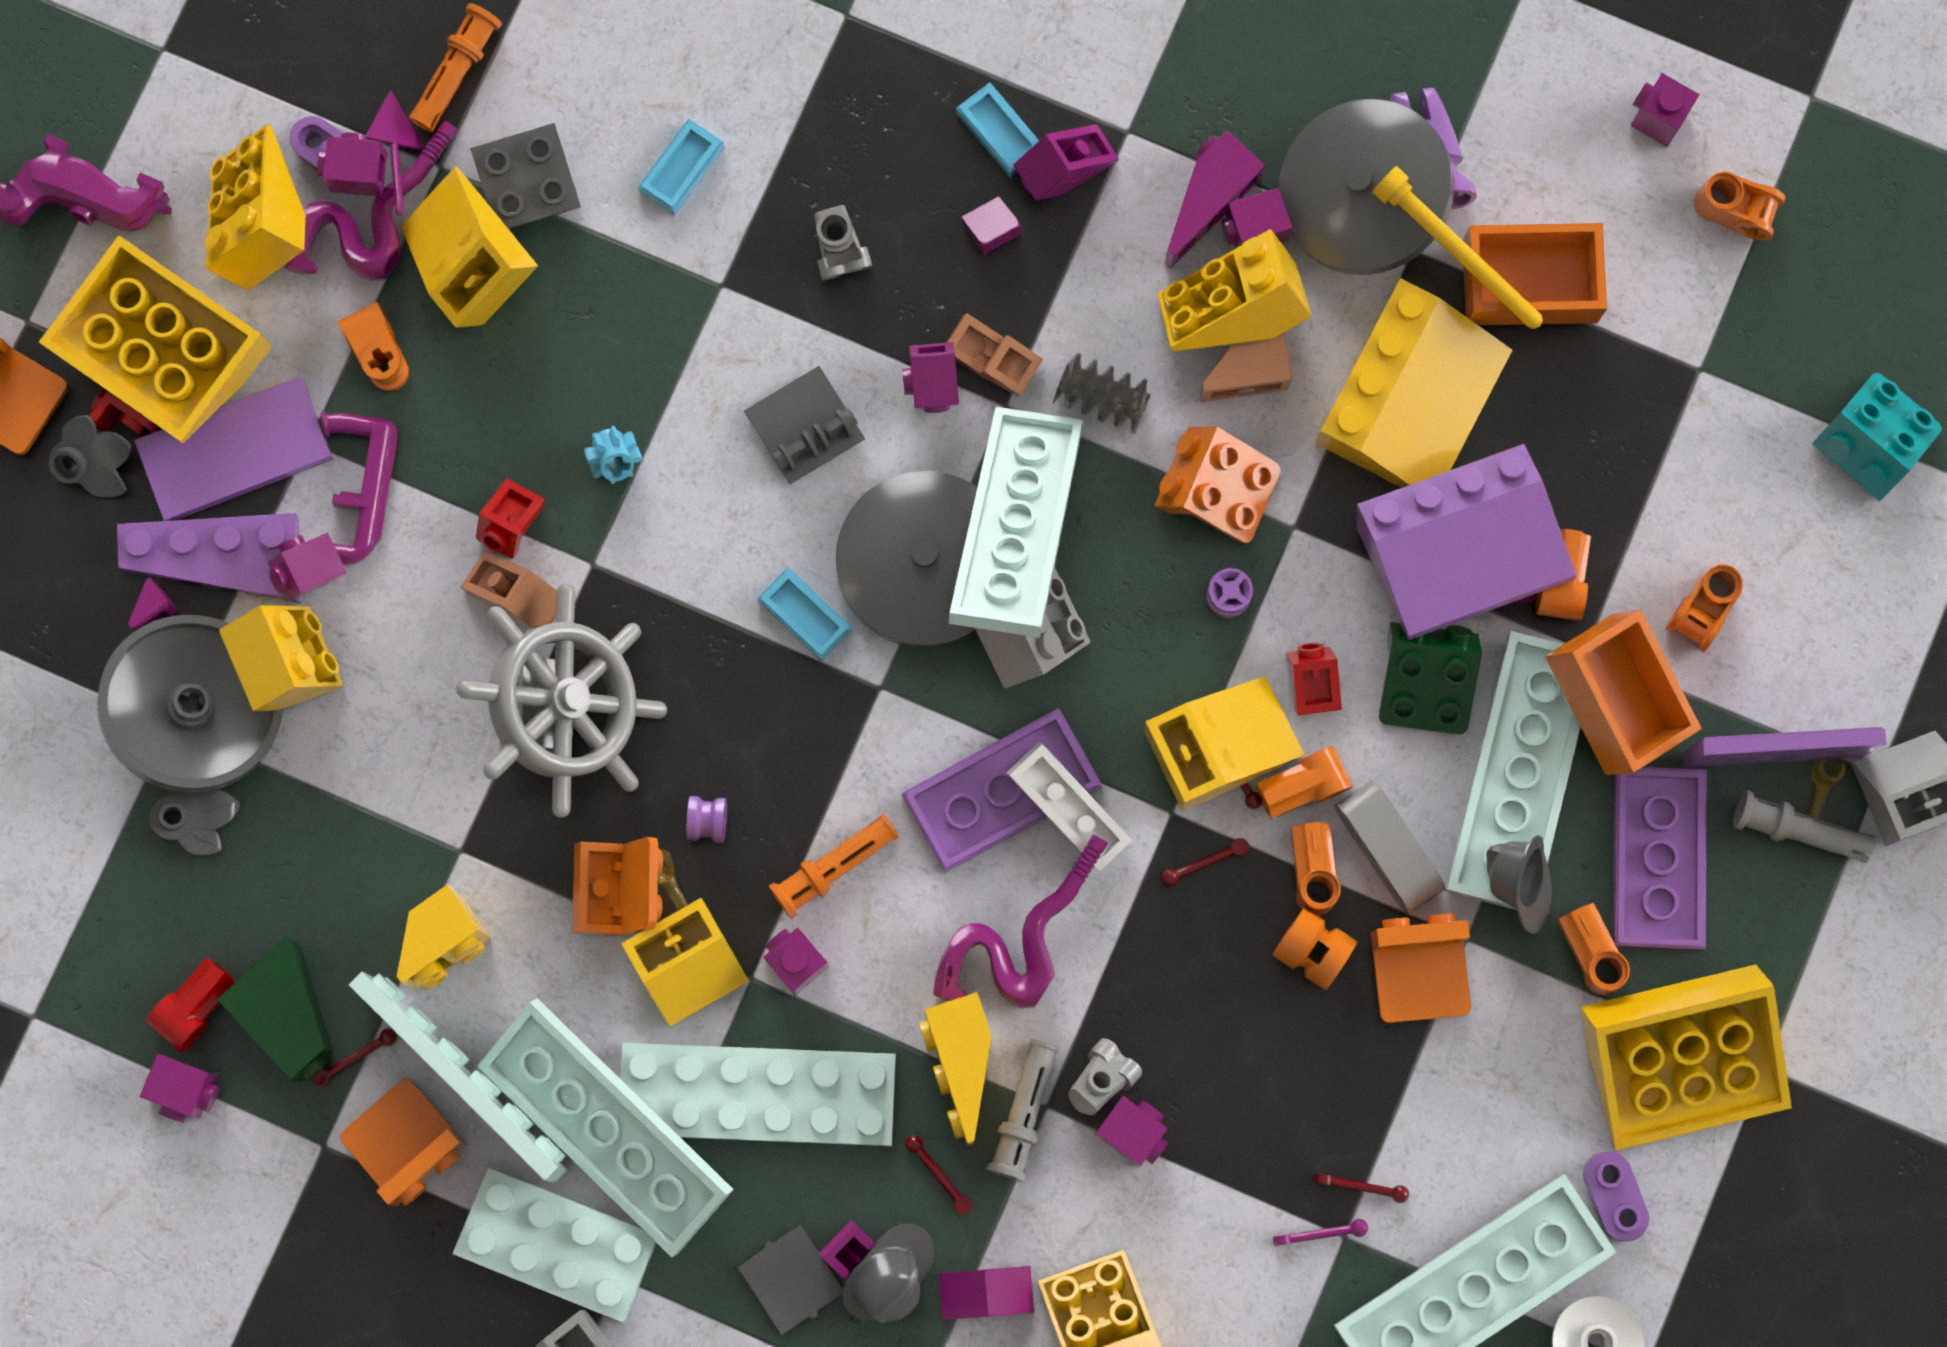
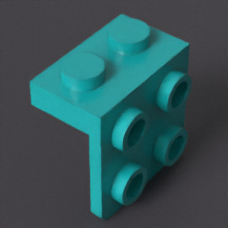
(1878, 436)

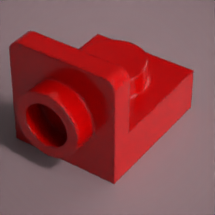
(108, 407)
(508, 518)
(1314, 679)

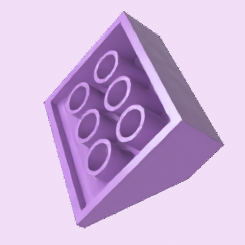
(1465, 541)

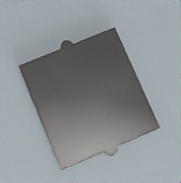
(791, 1279)

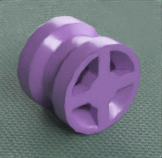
(1235, 586)
(706, 819)

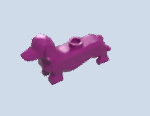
(82, 189)

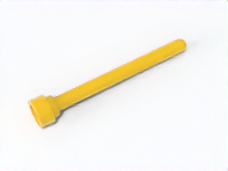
(1397, 191)

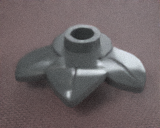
(95, 456)
(200, 818)

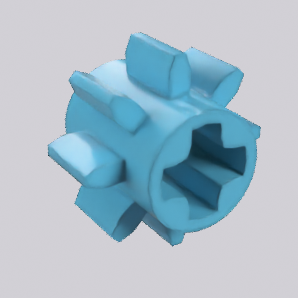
(612, 454)

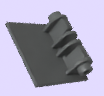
(526, 176)
(804, 425)

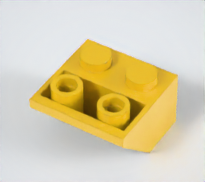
(280, 656)
(437, 937)
(685, 962)

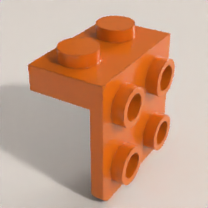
(26, 399)
(1219, 482)
(616, 887)
(1421, 969)
(403, 1142)

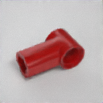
(183, 1015)

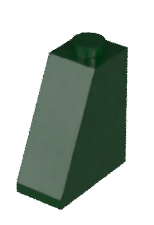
(282, 1011)

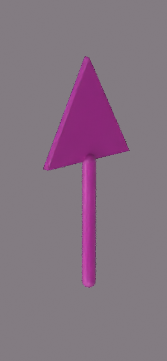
(395, 129)

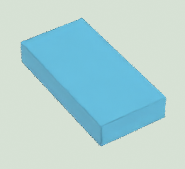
(997, 127)
(681, 166)
(804, 614)

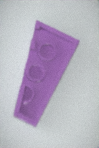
(208, 551)

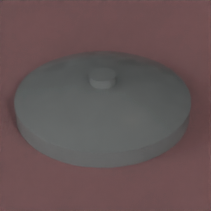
(1332, 177)
(904, 557)
(180, 709)

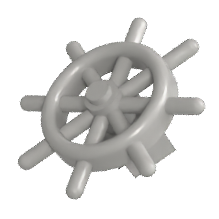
(539, 700)

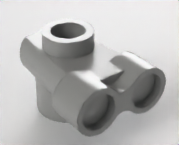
(839, 255)
(1103, 1077)

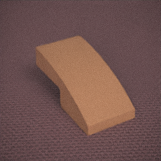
(993, 356)

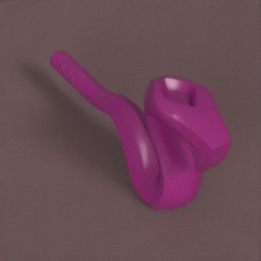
(383, 257)
(1017, 989)

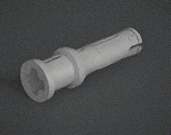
(1782, 823)
(1018, 1132)

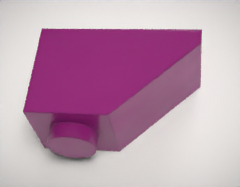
(1064, 161)

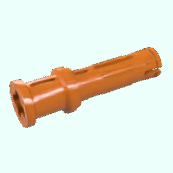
(463, 50)
(815, 877)

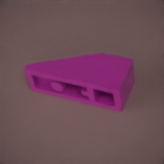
(1221, 175)

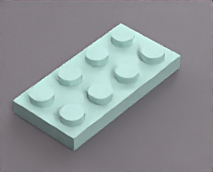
(555, 1244)

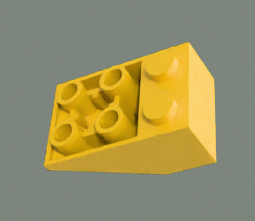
(253, 212)
(465, 252)
(1236, 298)
(1222, 741)
(963, 1046)
(1098, 1305)

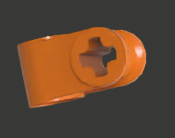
(1748, 207)
(373, 343)
(1703, 613)

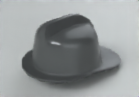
(1522, 880)
(890, 1275)

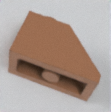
(1249, 370)
(513, 588)

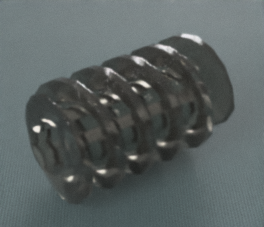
(1104, 393)

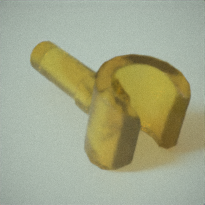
(1823, 786)
(669, 882)

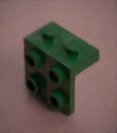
(1431, 679)

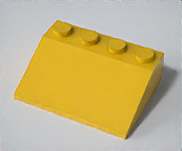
(155, 341)
(1414, 389)
(1687, 1056)

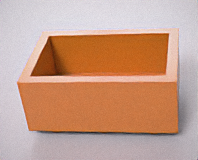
(1547, 264)
(1623, 692)

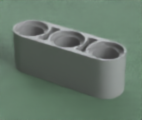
(1390, 847)

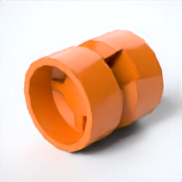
(1302, 938)

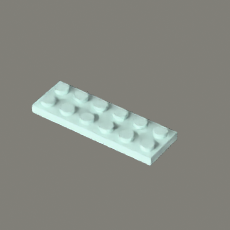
(1016, 522)
(1518, 767)
(449, 1064)
(765, 1092)
(605, 1127)
(1486, 1276)

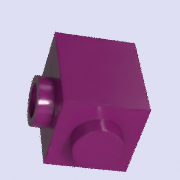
(1663, 108)
(353, 165)
(1256, 215)
(932, 377)
(305, 566)
(794, 959)
(179, 1089)
(1134, 1131)

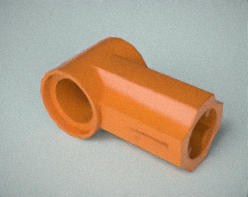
(1570, 598)
(1313, 779)
(1314, 864)
(1593, 945)

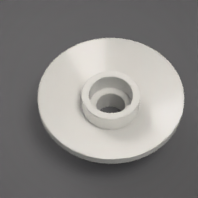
(1598, 1315)

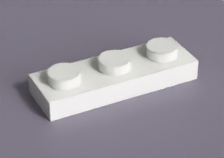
(1067, 803)

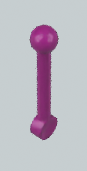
(1358, 1228)

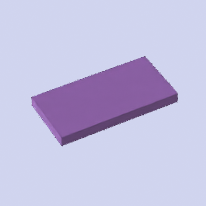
(235, 450)
(1784, 747)
(980, 804)
(1659, 859)

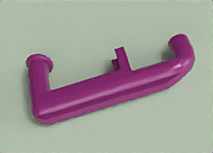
(375, 484)

